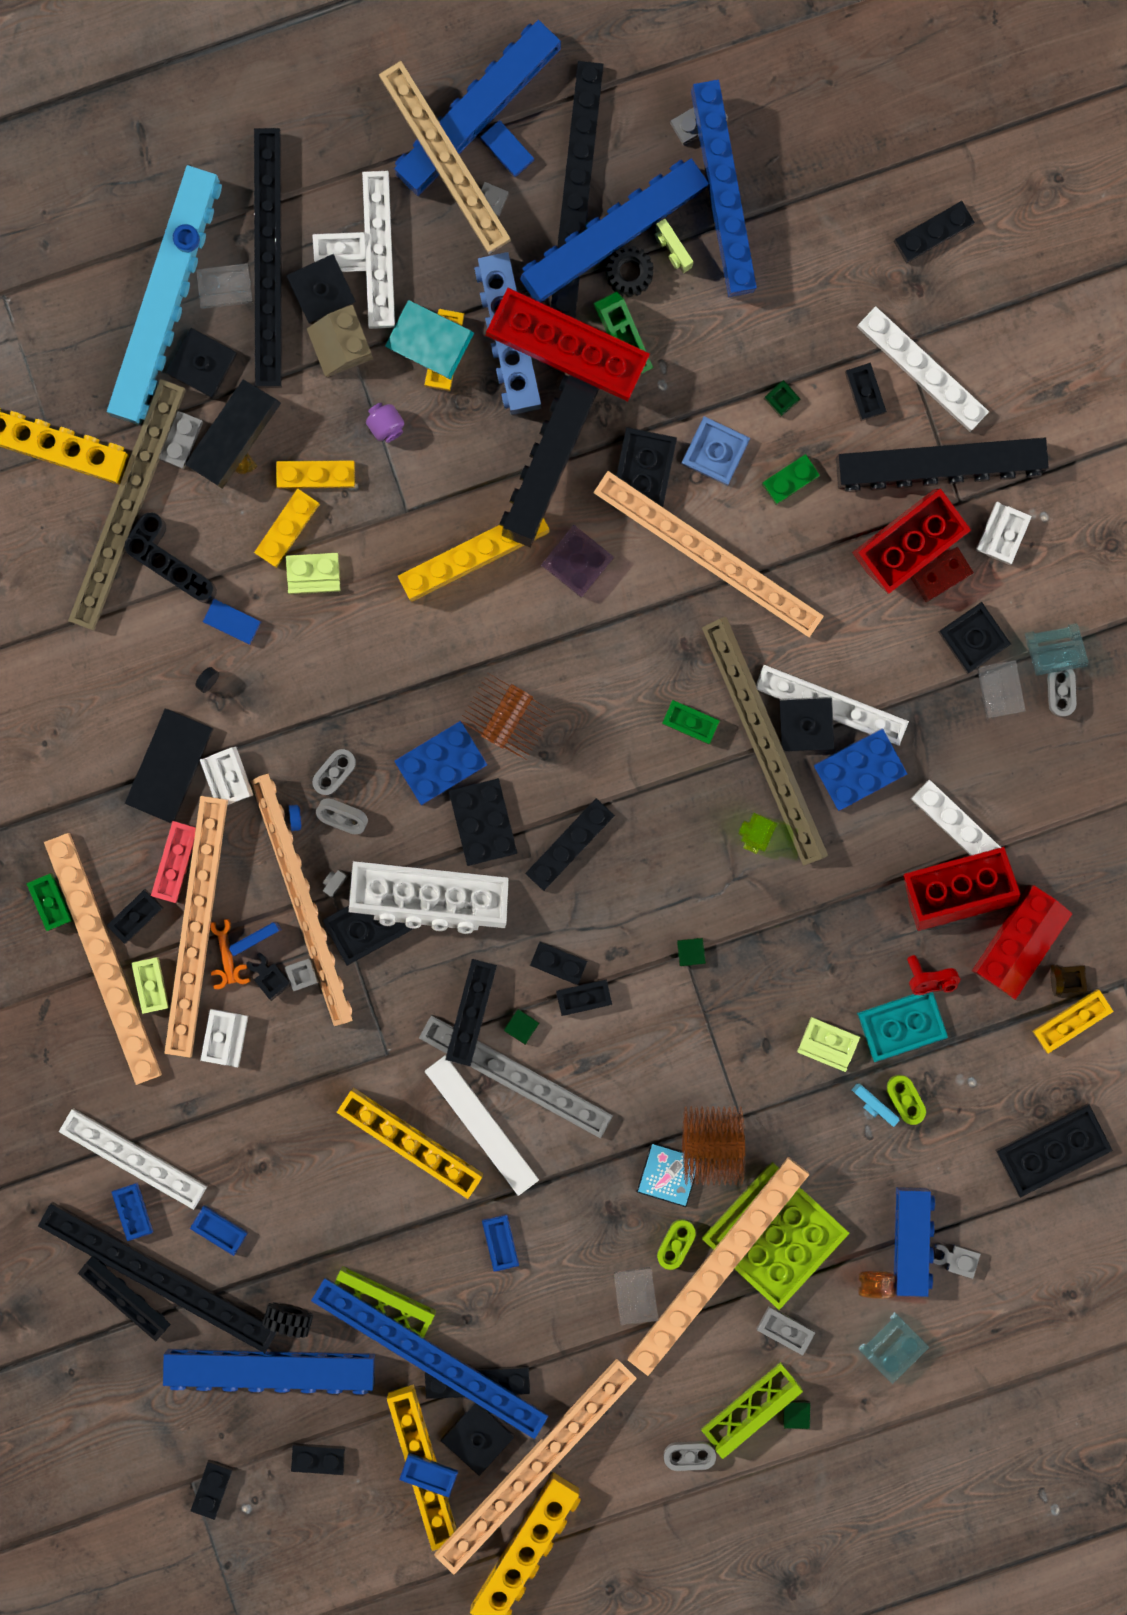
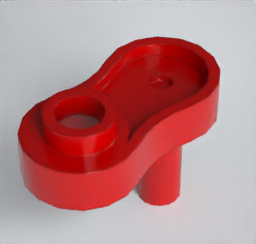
(926, 982)

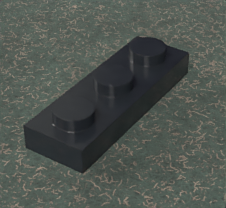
(934, 232)

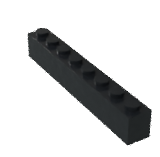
(548, 460)
(942, 463)

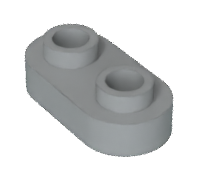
(1064, 691)
(333, 771)
(341, 816)
(689, 1456)

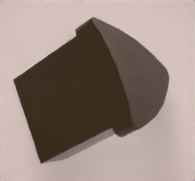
(1068, 979)

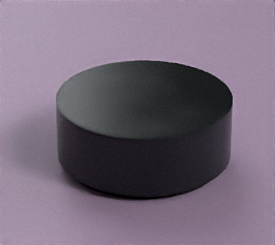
(207, 679)

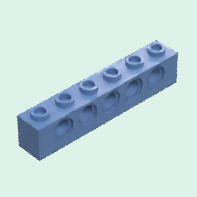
(528, 398)

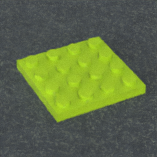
(788, 1248)

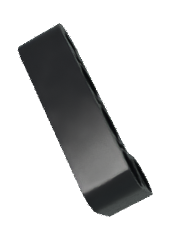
(172, 564)

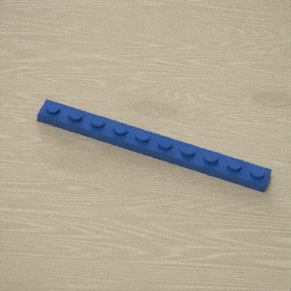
(430, 1358)

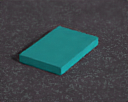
(429, 339)
(902, 1025)

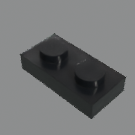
(865, 391)
(135, 916)
(558, 963)
(584, 997)
(318, 1459)
(211, 1489)

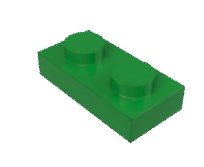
(790, 479)
(690, 722)
(49, 902)

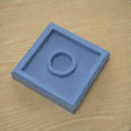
(715, 451)

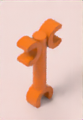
(229, 974)

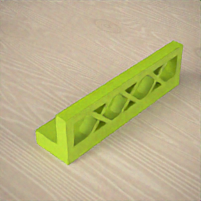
(364, 1285)
(759, 1417)

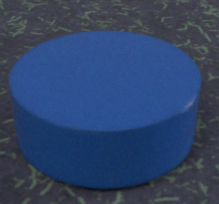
(186, 238)
(295, 818)

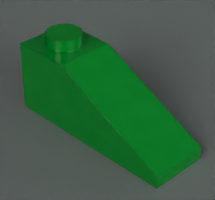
(619, 323)

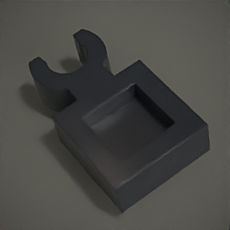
(270, 978)

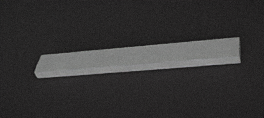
(524, 1081)

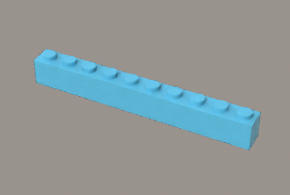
(163, 299)

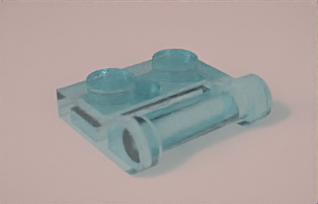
(1057, 656)
(899, 1354)

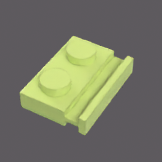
(313, 573)
(828, 1044)

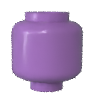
(385, 422)

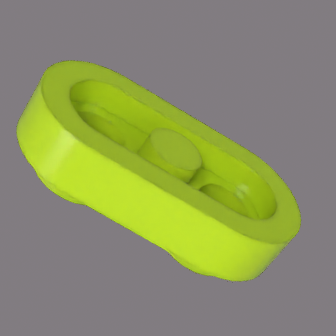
(905, 1099)
(676, 1243)

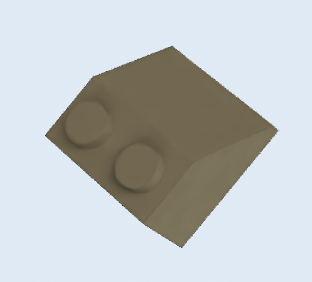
(339, 341)

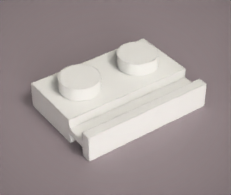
(347, 248)
(1003, 533)
(227, 776)
(224, 1038)

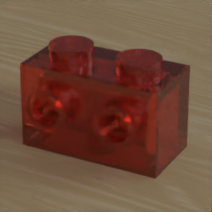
(941, 574)

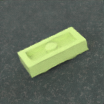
(678, 255)
(150, 985)

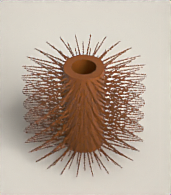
(506, 717)
(713, 1145)

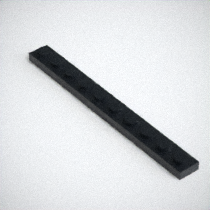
(578, 170)
(267, 258)
(156, 1276)

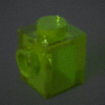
(756, 833)

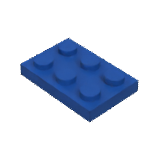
(440, 763)
(860, 769)

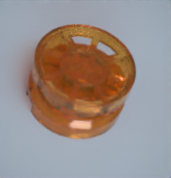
(877, 1284)

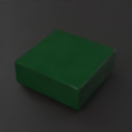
(782, 398)
(691, 952)
(521, 1026)
(797, 1415)

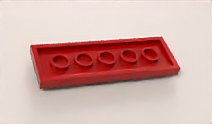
(567, 344)

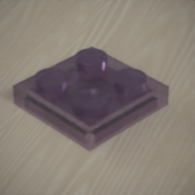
(577, 561)

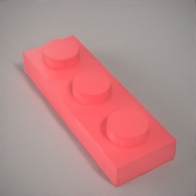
(174, 862)

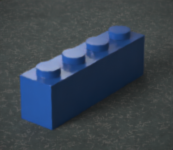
(912, 1241)

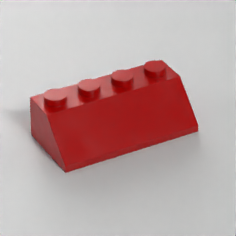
(911, 541)
(961, 888)
(1022, 941)

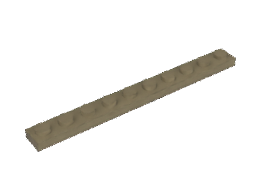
(127, 505)
(764, 741)

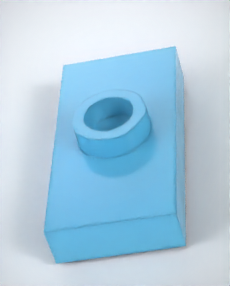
(874, 1106)

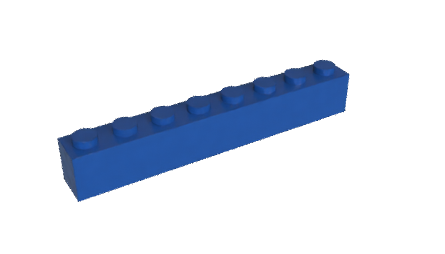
(483, 101)
(723, 188)
(614, 230)
(270, 1370)

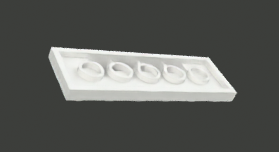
(428, 897)

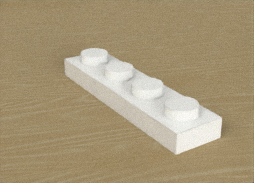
(953, 820)

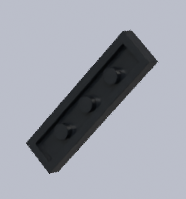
(569, 844)
(471, 1012)
(123, 1298)
(512, 1378)

